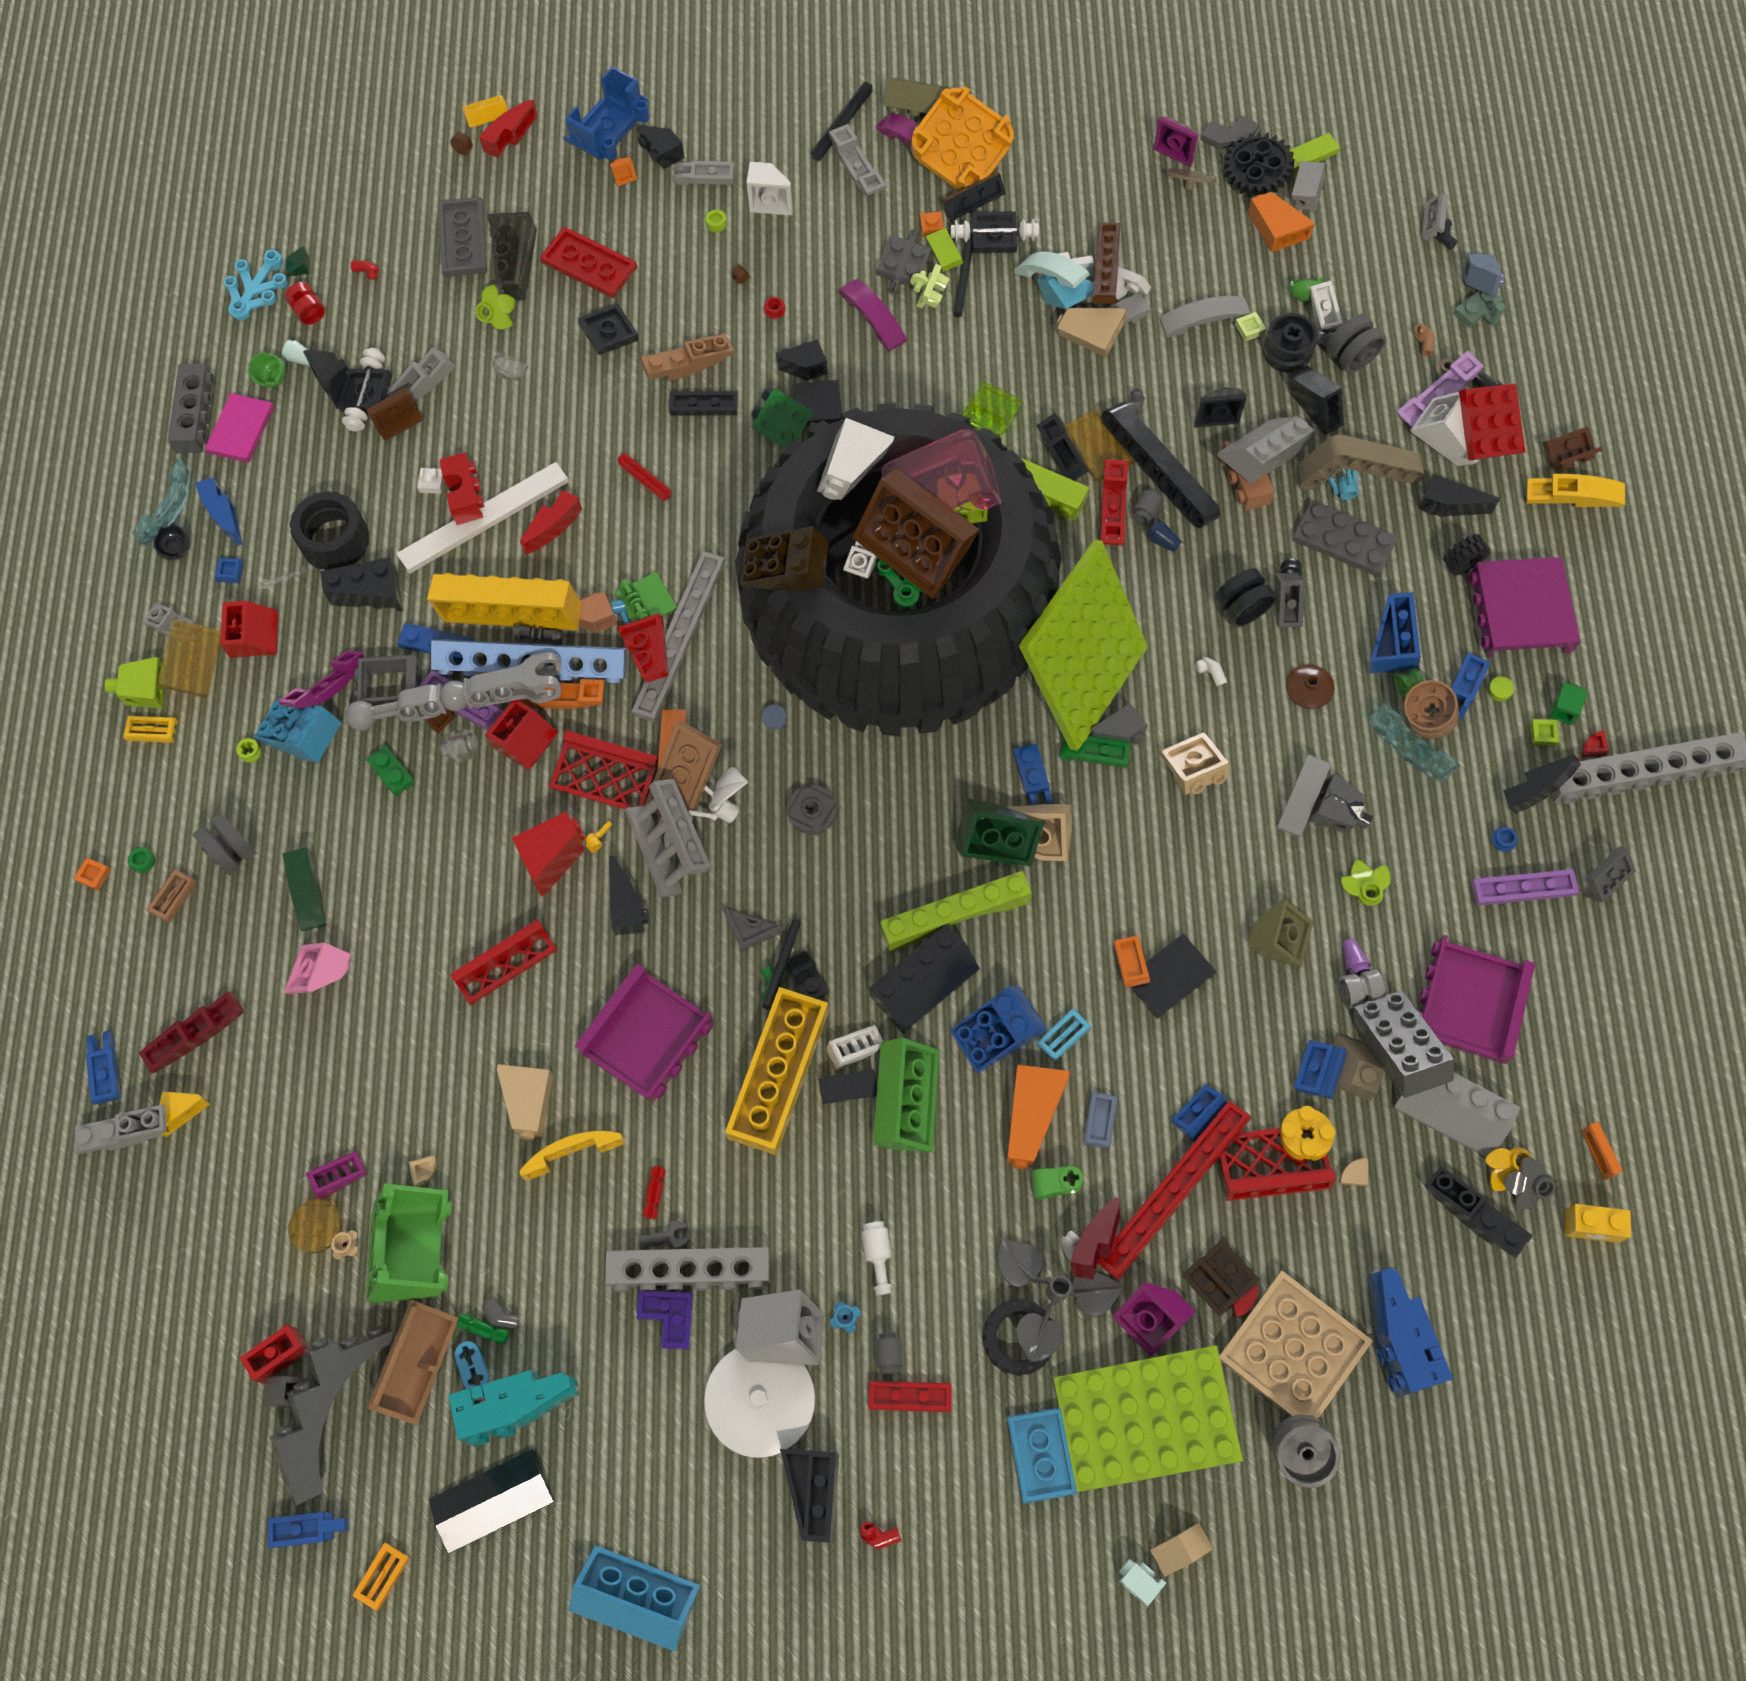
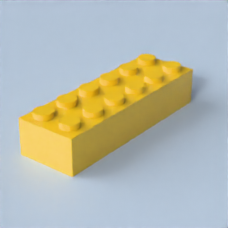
(505, 601)
(777, 1071)

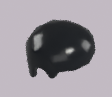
(171, 542)

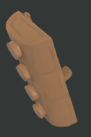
(412, 1362)

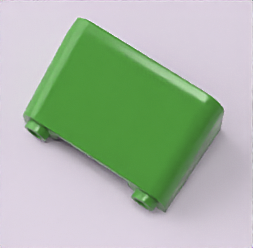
(406, 1244)

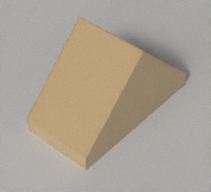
(1181, 1549)

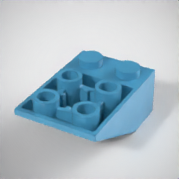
(298, 730)

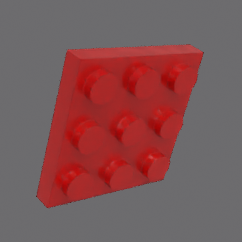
(1492, 421)

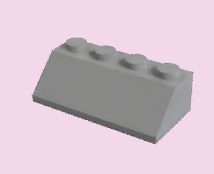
(1267, 447)
(1463, 1113)

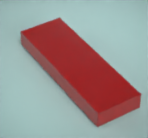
(910, 1396)

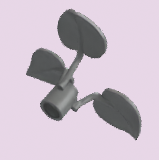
(1035, 1333)

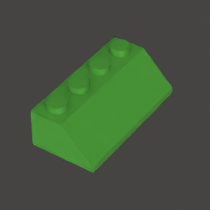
(906, 1096)

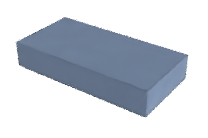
(1100, 1120)

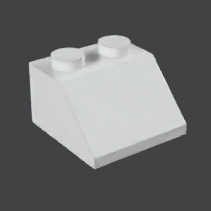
(768, 190)

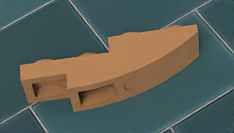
(690, 359)

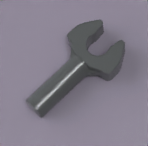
(667, 1236)

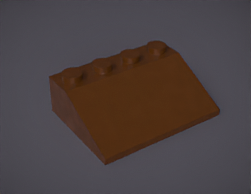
(914, 532)

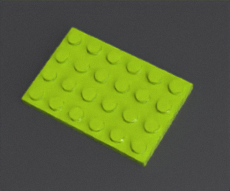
(1148, 1419)

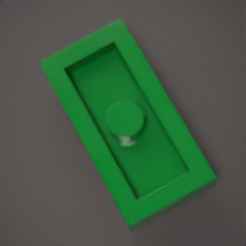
(390, 771)

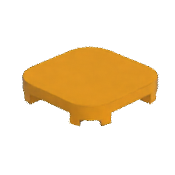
(961, 138)

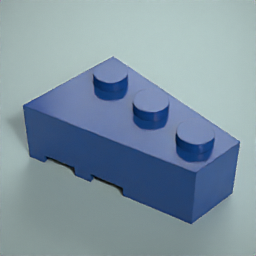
(1398, 638)

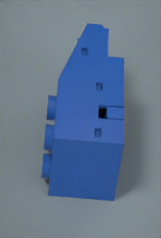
(1404, 1336)

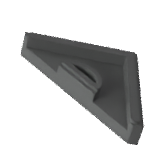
(749, 929)

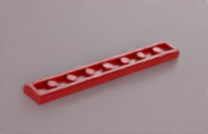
(1174, 1189)

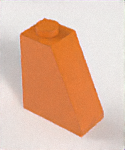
(1279, 222)

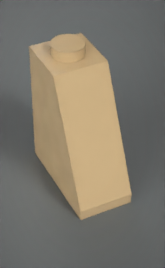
(1092, 327)
(526, 1098)

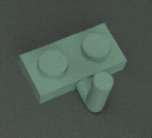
(1480, 307)

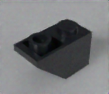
(661, 144)
(803, 361)

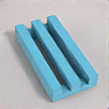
(1048, 1049)

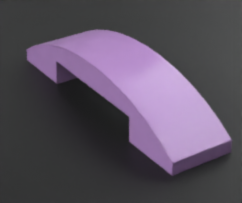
(1453, 381)

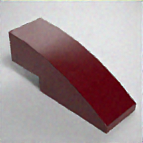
(1096, 1241)

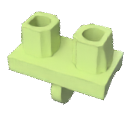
(926, 284)

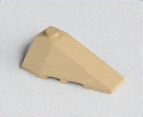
(1057, 830)

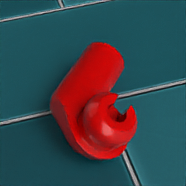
(365, 266)

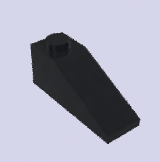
(1454, 499)
(626, 907)

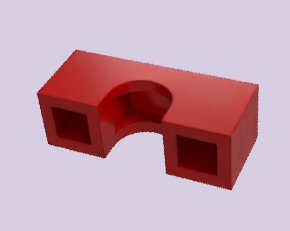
(458, 474)

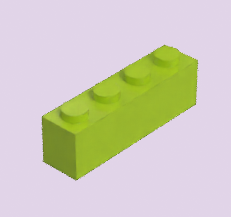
(1061, 493)

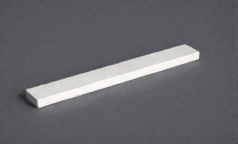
(495, 511)

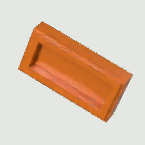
(1131, 961)
(1601, 1151)

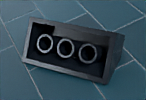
(924, 978)

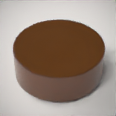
(461, 144)

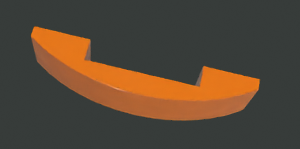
(574, 695)

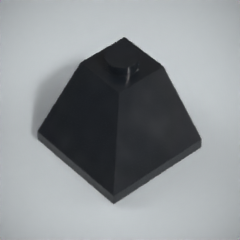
(328, 372)
(1220, 407)

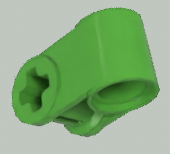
(1050, 1181)

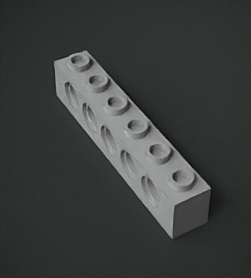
(620, 1262)

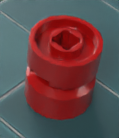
(305, 303)

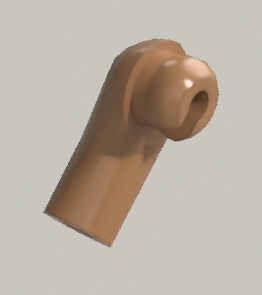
(1426, 337)

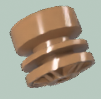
(1419, 703)

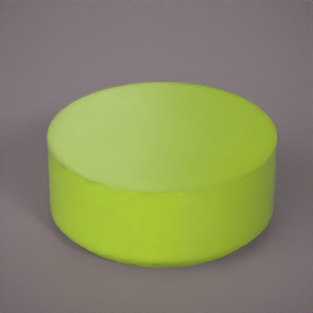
(716, 220)
(1501, 689)

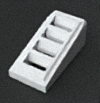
(841, 1042)

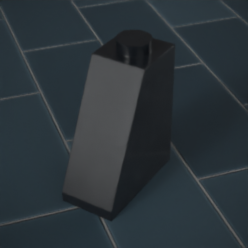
(1318, 398)

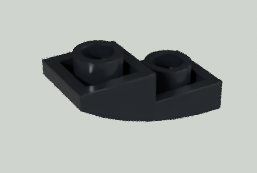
(848, 1087)

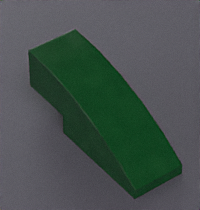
(304, 888)

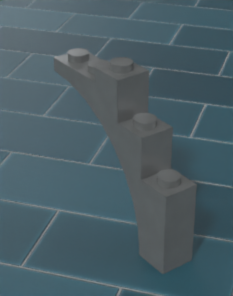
(310, 1402)

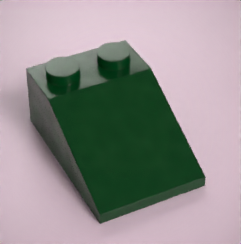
(997, 833)

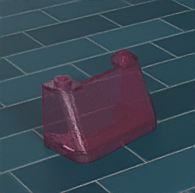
(952, 470)

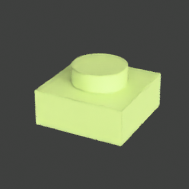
(1250, 326)

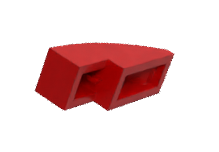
(508, 128)
(550, 522)

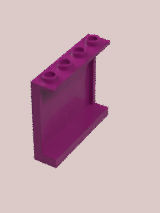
(1524, 605)
(1475, 1000)
(644, 1034)

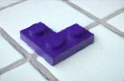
(674, 1310)

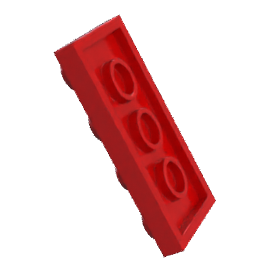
(588, 262)

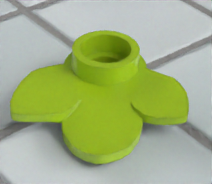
(498, 306)
(1366, 880)

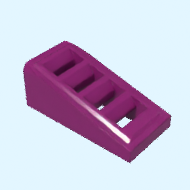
(339, 1183)

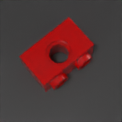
(274, 1354)

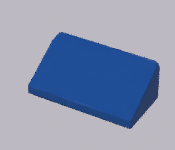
(1199, 1112)

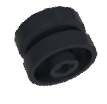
(1290, 342)
(1245, 597)

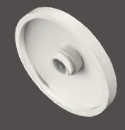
(758, 1405)

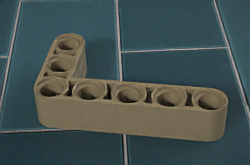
(1359, 456)

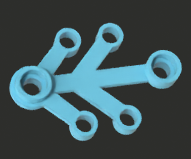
(241, 307)

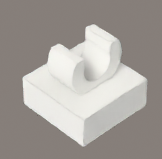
(430, 481)

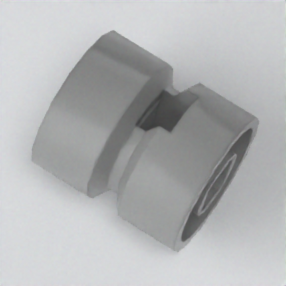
(1360, 989)

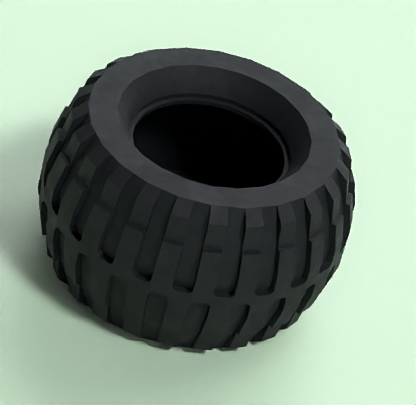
(906, 663)

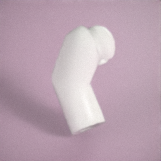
(1212, 667)
(1069, 1243)

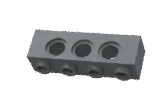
(191, 408)

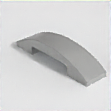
(855, 162)
(1202, 312)

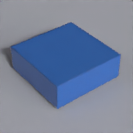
(229, 570)

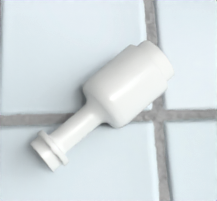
(877, 1250)

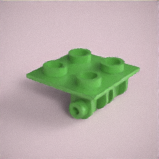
(645, 597)

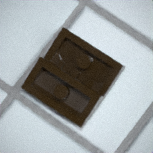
(1221, 1278)

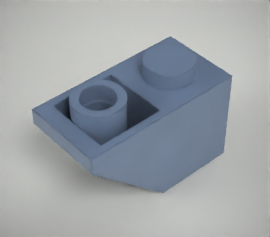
(1483, 273)

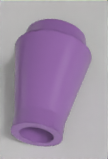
(1355, 958)

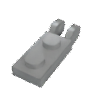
(704, 173)

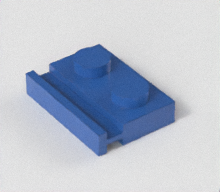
(1320, 1069)

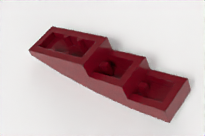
(191, 1033)

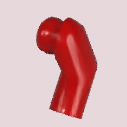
(878, 1538)

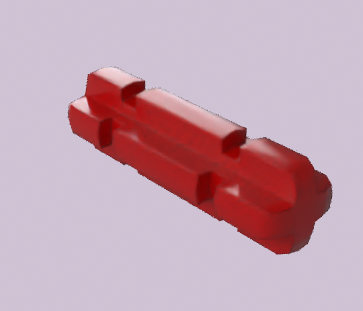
(654, 1192)

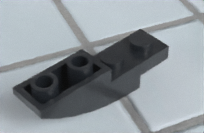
(1476, 1213)

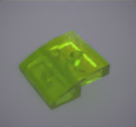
(992, 409)

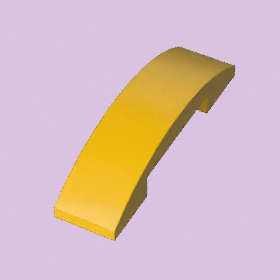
(539, 1165)

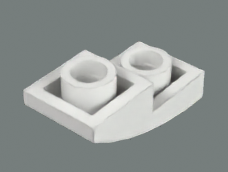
(860, 561)

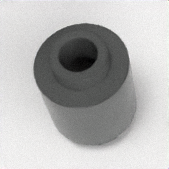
(1147, 507)
(888, 1354)

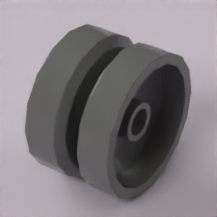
(1356, 343)
(222, 845)
(1309, 1467)

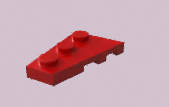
(647, 646)

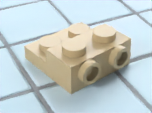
(1196, 764)

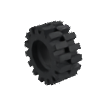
(1466, 554)

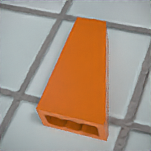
(1033, 1107)

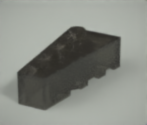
(513, 249)

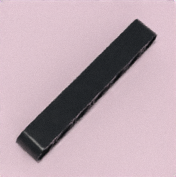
(1160, 465)

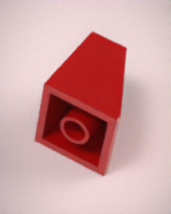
(550, 849)

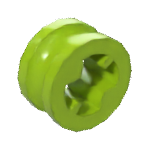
(249, 757)

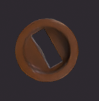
(740, 274)

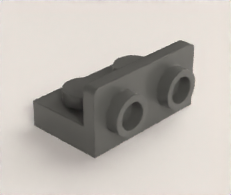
(1609, 875)

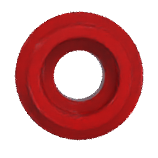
(774, 303)

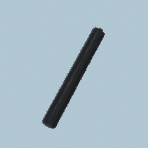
(842, 119)

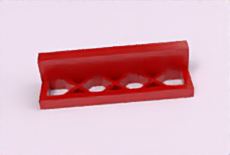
(497, 955)

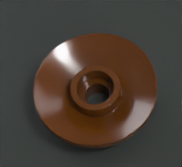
(1309, 695)

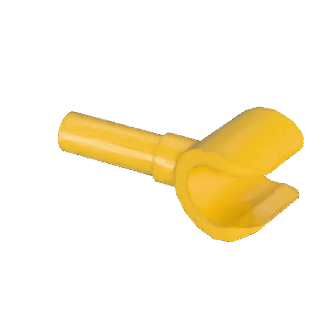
(592, 840)

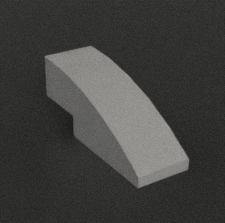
(423, 376)
(1304, 796)

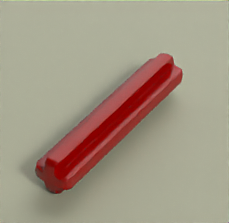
(644, 477)

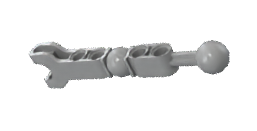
(481, 690)

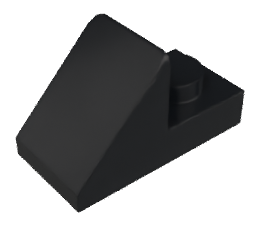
(805, 976)

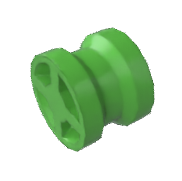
(1406, 682)

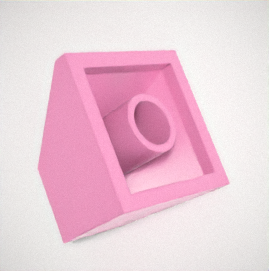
(317, 967)

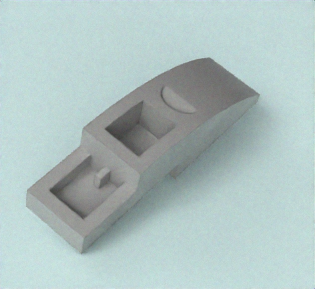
(122, 1131)

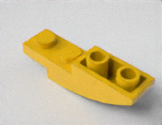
(1577, 489)

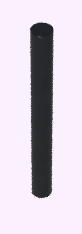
(963, 280)
(781, 964)

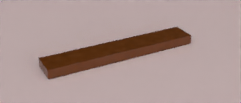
(1106, 263)

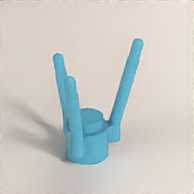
(1347, 485)

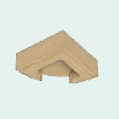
(423, 1170)
(1355, 1173)

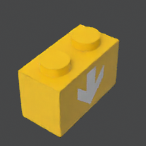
(1597, 1223)

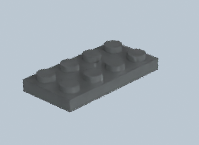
(462, 237)
(1345, 538)

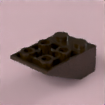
(786, 560)

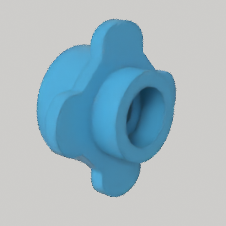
(841, 1310)

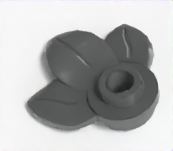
(1527, 1182)

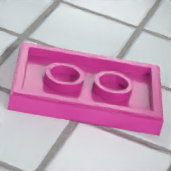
(239, 427)

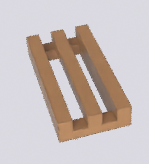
(174, 899)

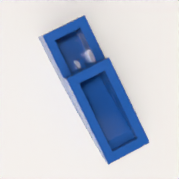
(219, 508)

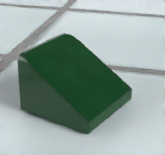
(297, 263)

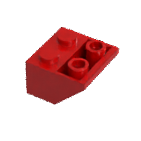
(249, 629)
(521, 734)

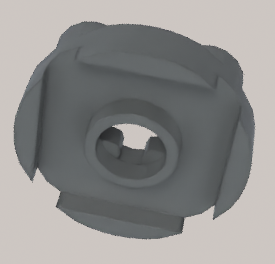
(814, 823)

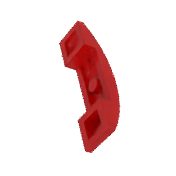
(1114, 502)

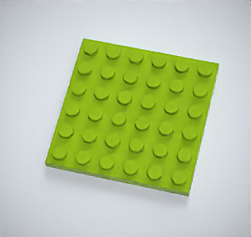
(1084, 645)

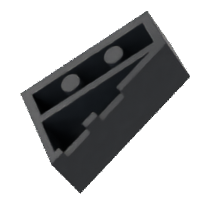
(363, 584)
(813, 1491)

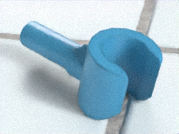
(619, 607)

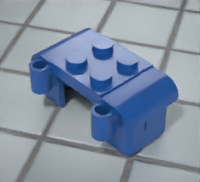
(610, 117)

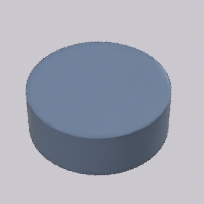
(774, 717)

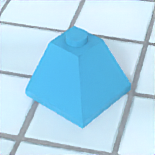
(1061, 295)

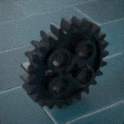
(1258, 164)

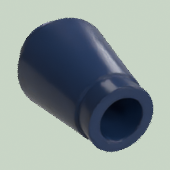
(1164, 536)

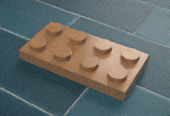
(689, 762)

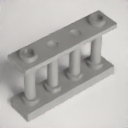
(681, 831)

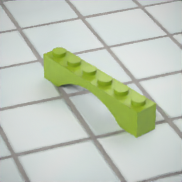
(988, 898)

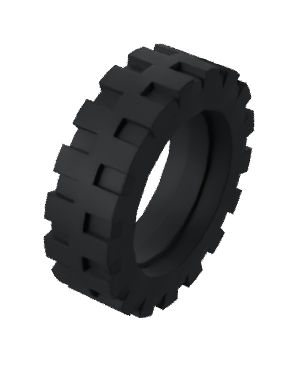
(990, 1344)

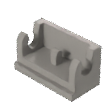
(1309, 185)

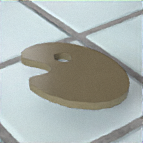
(1190, 177)

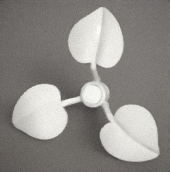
(720, 807)

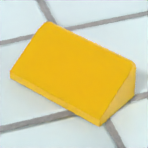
(485, 111)

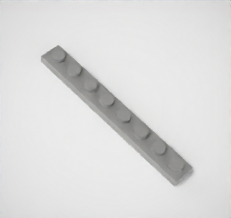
(680, 633)

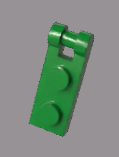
(1098, 751)

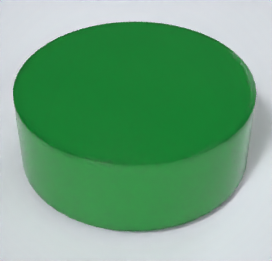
(141, 860)

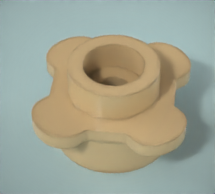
(342, 1238)

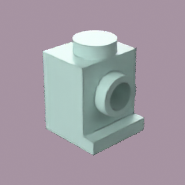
(1140, 1581)

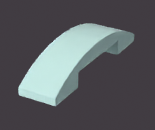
(1052, 264)

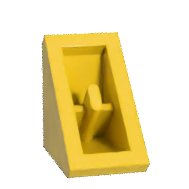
(180, 1109)

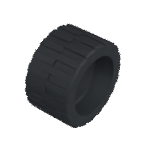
(319, 510)

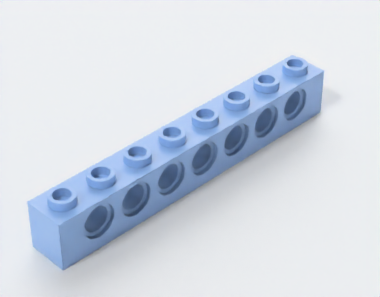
(443, 650)

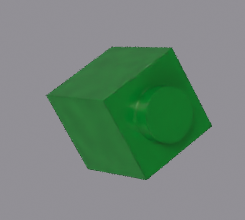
(1568, 703)

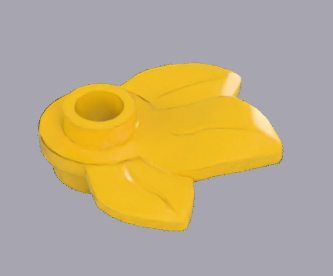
(1504, 1163)

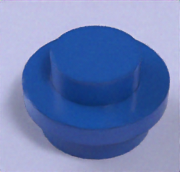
(1504, 839)

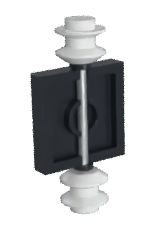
(994, 231)
(363, 389)

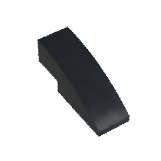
(1063, 447)
(1541, 783)

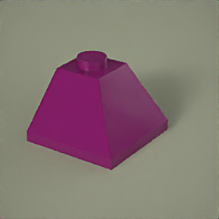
(1175, 140)
(1153, 1316)

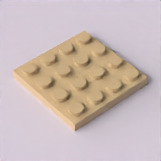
(1295, 1349)

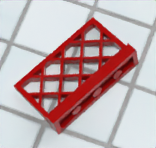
(610, 752)
(1272, 1184)

